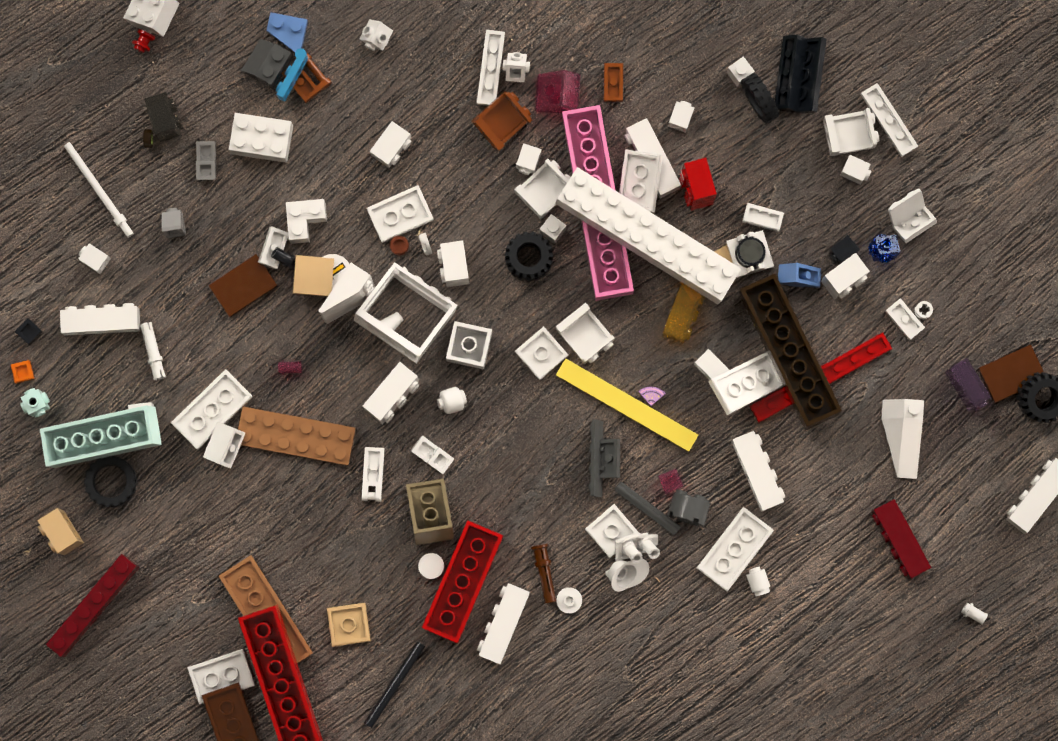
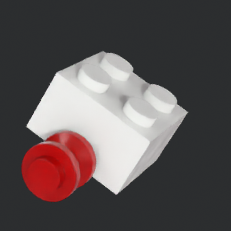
(152, 17)

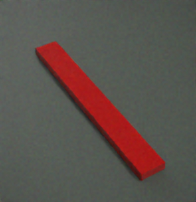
(832, 370)

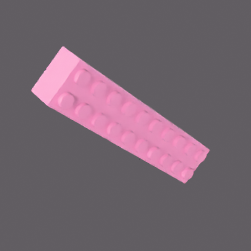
(590, 153)

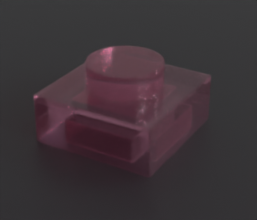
(670, 481)

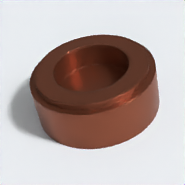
(399, 245)

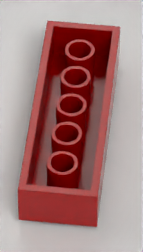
(462, 581)

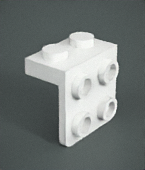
(911, 216)

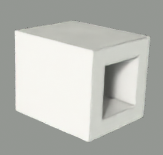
(739, 71)
(681, 116)
(528, 159)
(856, 170)
(552, 229)
(94, 258)

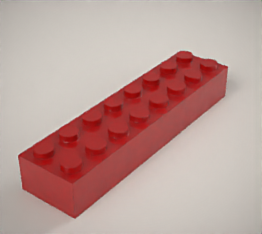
(279, 676)

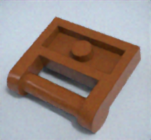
(305, 86)

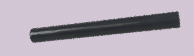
(394, 684)

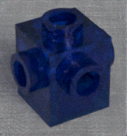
(884, 248)

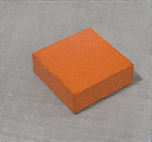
(22, 371)

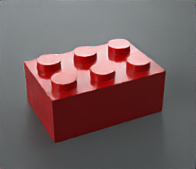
(698, 184)

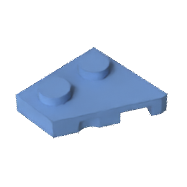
(287, 30)

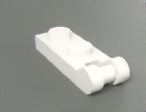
(373, 473)

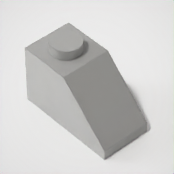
(173, 223)

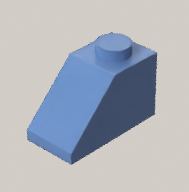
(799, 275)

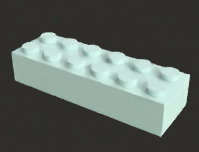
(100, 436)

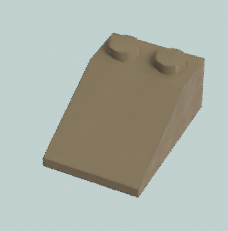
(429, 511)

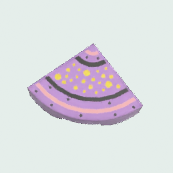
(651, 394)

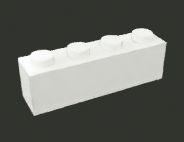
(644, 140)
(100, 320)
(757, 470)
(1036, 499)
(504, 623)

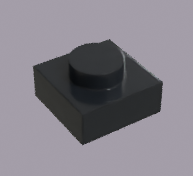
(28, 331)

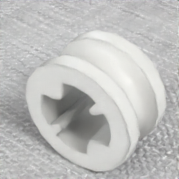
(927, 314)

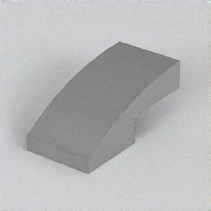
(206, 160)

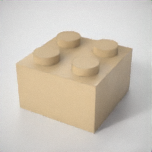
(60, 532)

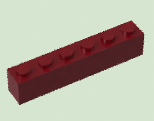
(92, 605)

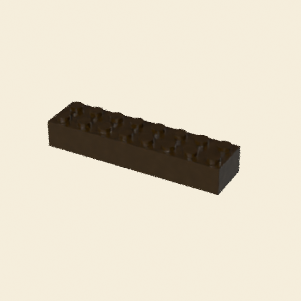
(790, 352)

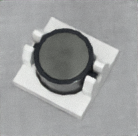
(751, 252)

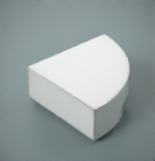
(425, 244)

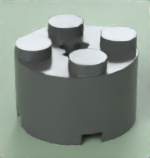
(688, 508)

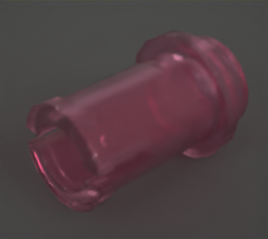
(290, 367)

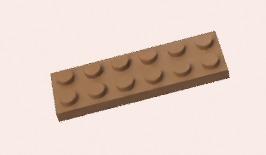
(296, 436)
(253, 593)

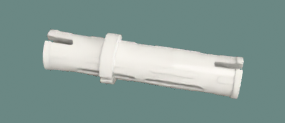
(155, 359)

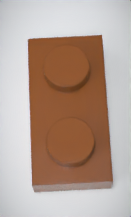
(613, 82)

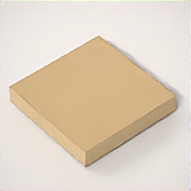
(313, 275)
(348, 624)

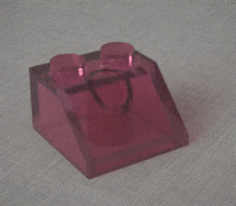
(557, 91)

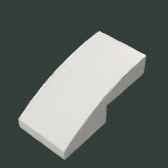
(432, 454)

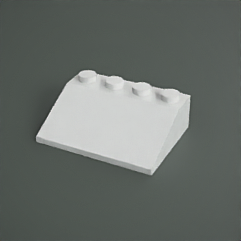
(347, 294)

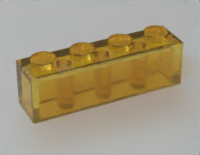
(683, 314)

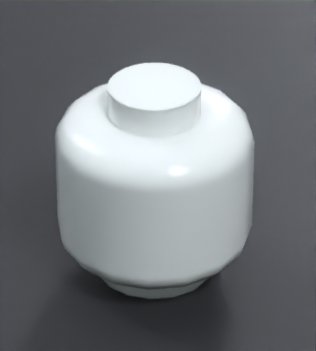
(451, 400)

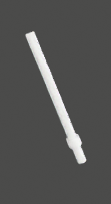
(119, 219)

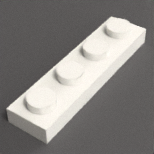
(490, 67)
(889, 120)

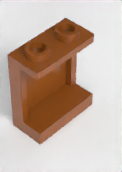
(502, 119)

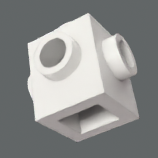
(375, 35)
(516, 67)

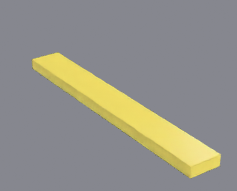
(627, 405)

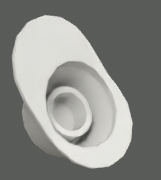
(627, 574)

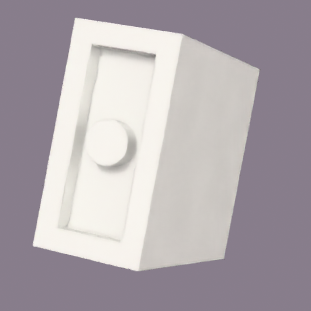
(850, 132)
(543, 188)
(585, 334)

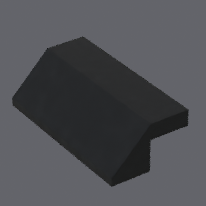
(800, 74)

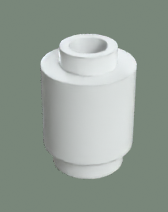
(758, 581)

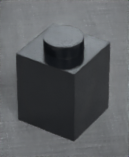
(843, 250)

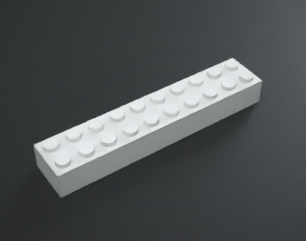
(647, 236)

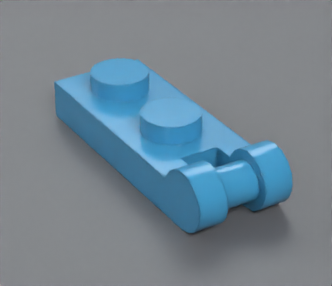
(292, 74)

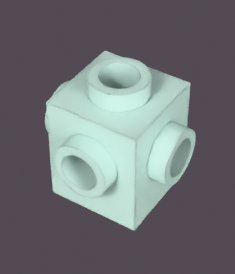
(41, 402)

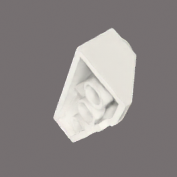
(903, 431)

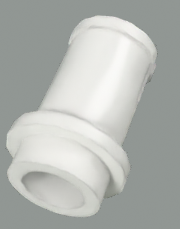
(974, 613)

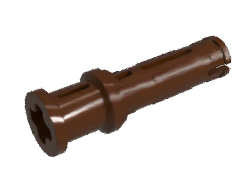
(543, 563)

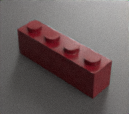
(901, 539)

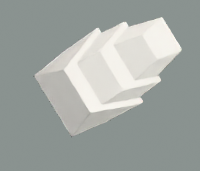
(635, 545)

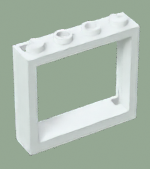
(390, 336)

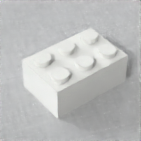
(261, 137)
(391, 393)

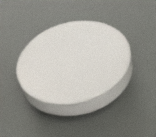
(431, 566)
(569, 600)

